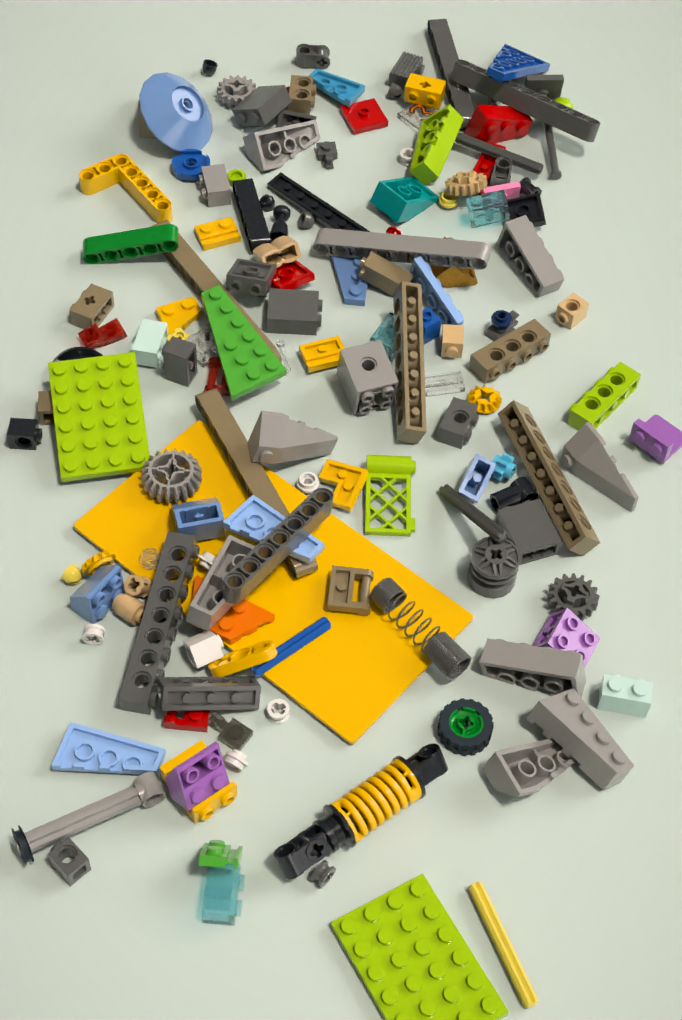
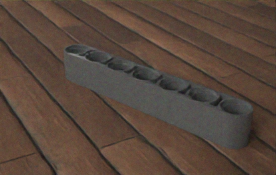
(277, 545)

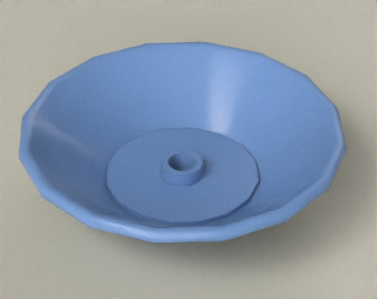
(175, 112)

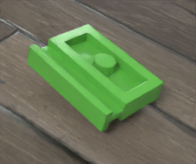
(219, 855)

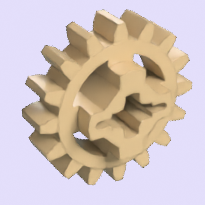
(466, 183)

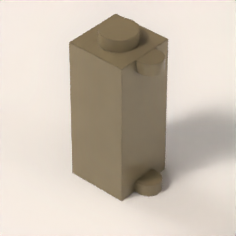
(382, 273)

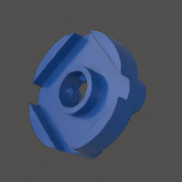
(181, 163)

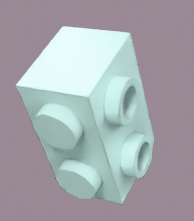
(149, 342)
(625, 695)

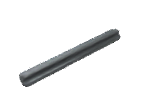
(495, 152)
(473, 513)

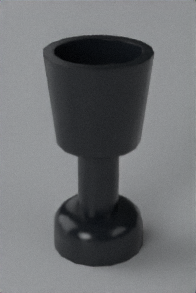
(280, 228)

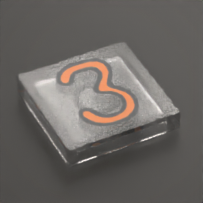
(415, 114)

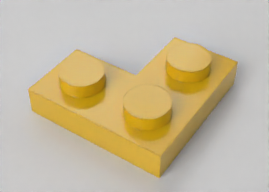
(348, 482)

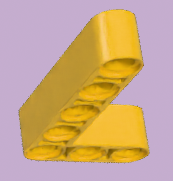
(124, 171)

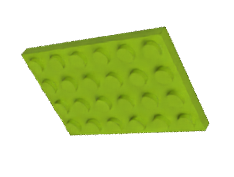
(98, 416)
(416, 958)

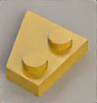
(179, 313)

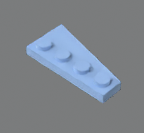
(434, 293)
(257, 519)
(103, 752)

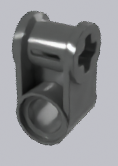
(311, 55)
(502, 171)

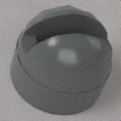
(394, 91)
(305, 220)

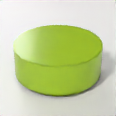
(235, 174)

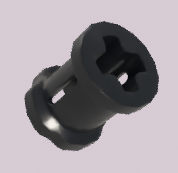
(528, 188)

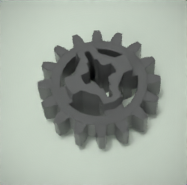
(574, 595)

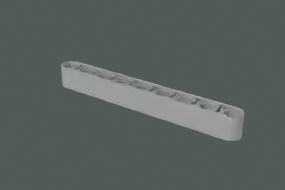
(403, 248)

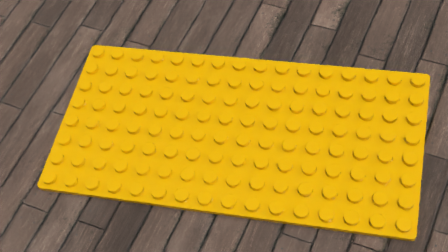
(353, 667)

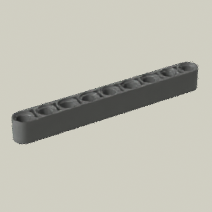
(446, 55)
(526, 101)

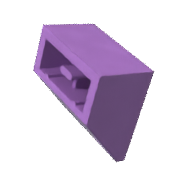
(198, 777)

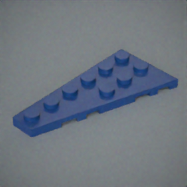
(514, 63)

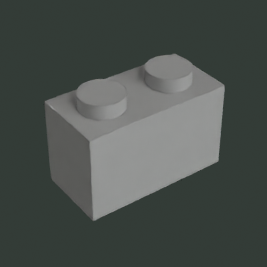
(215, 185)

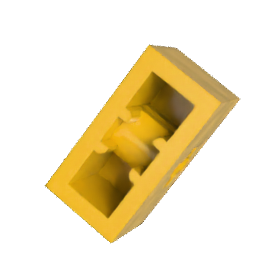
(424, 91)

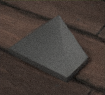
(289, 118)

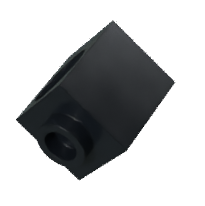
(24, 434)

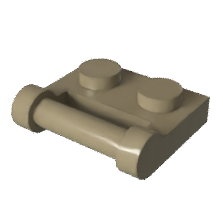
(342, 590)

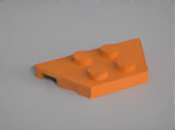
(239, 620)

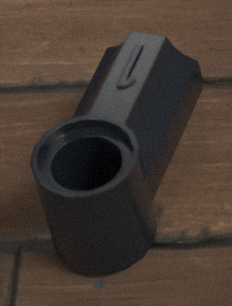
(517, 493)

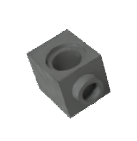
(71, 871)

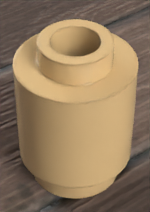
(129, 608)

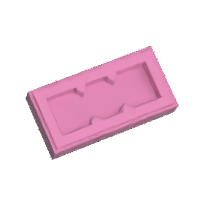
(511, 189)

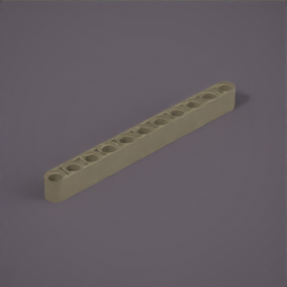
(201, 278)
(249, 473)

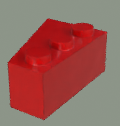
(497, 123)

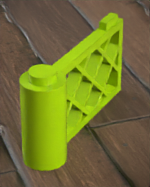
(391, 469)

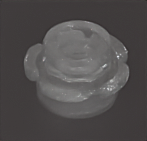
(149, 554)

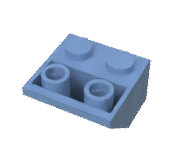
(199, 518)
(97, 594)

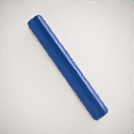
(293, 645)

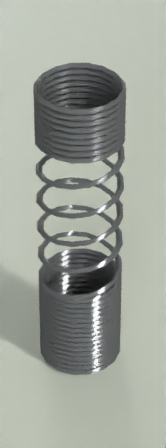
(440, 647)

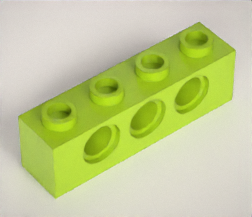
(604, 397)

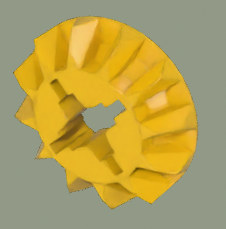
(484, 406)
(96, 561)

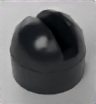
(209, 67)
(270, 203)

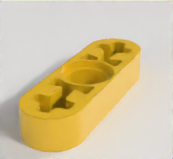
(243, 658)

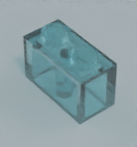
(488, 208)
(221, 895)

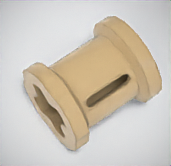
(137, 583)

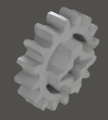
(234, 90)

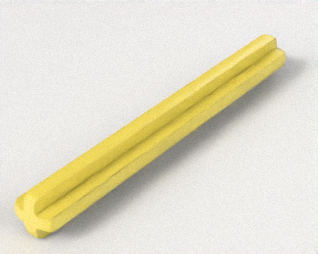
(503, 945)

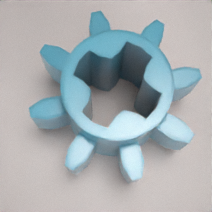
(504, 467)

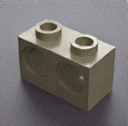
(302, 94)

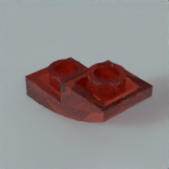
(98, 337)

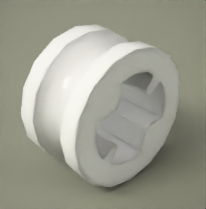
(406, 156)
(93, 634)
(278, 718)

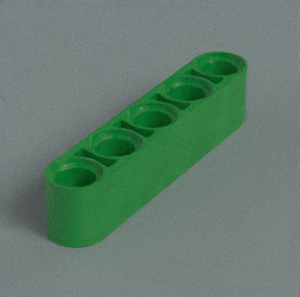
(130, 244)

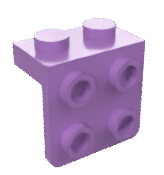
(656, 437)

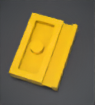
(217, 233)
(321, 353)

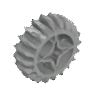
(171, 476)

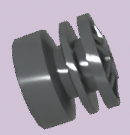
(493, 567)

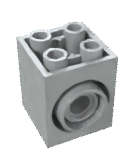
(367, 377)

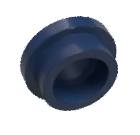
(501, 319)

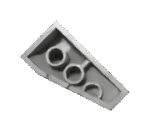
(276, 146)
(284, 440)
(591, 463)
(526, 767)

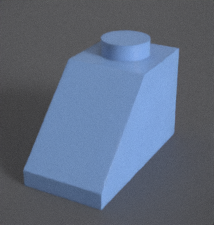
(476, 477)

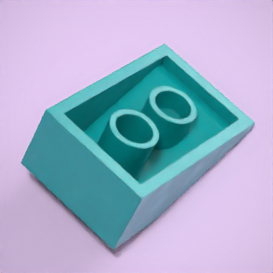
(402, 198)

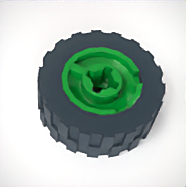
(462, 740)

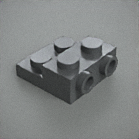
(250, 277)

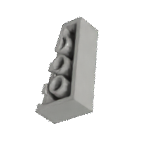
(208, 602)
(533, 666)
(582, 736)

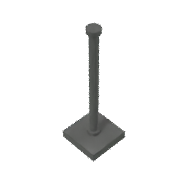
(550, 87)

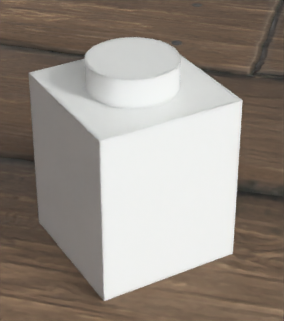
(203, 648)

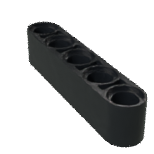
(251, 213)

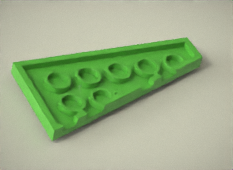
(241, 350)

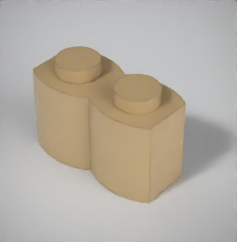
(280, 251)

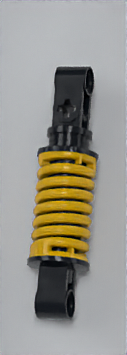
(362, 809)

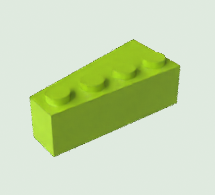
(434, 143)

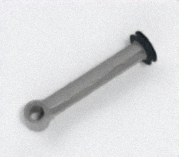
(145, 792)

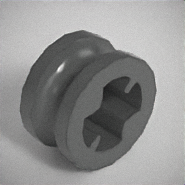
(323, 873)

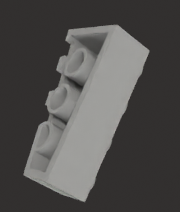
(530, 256)

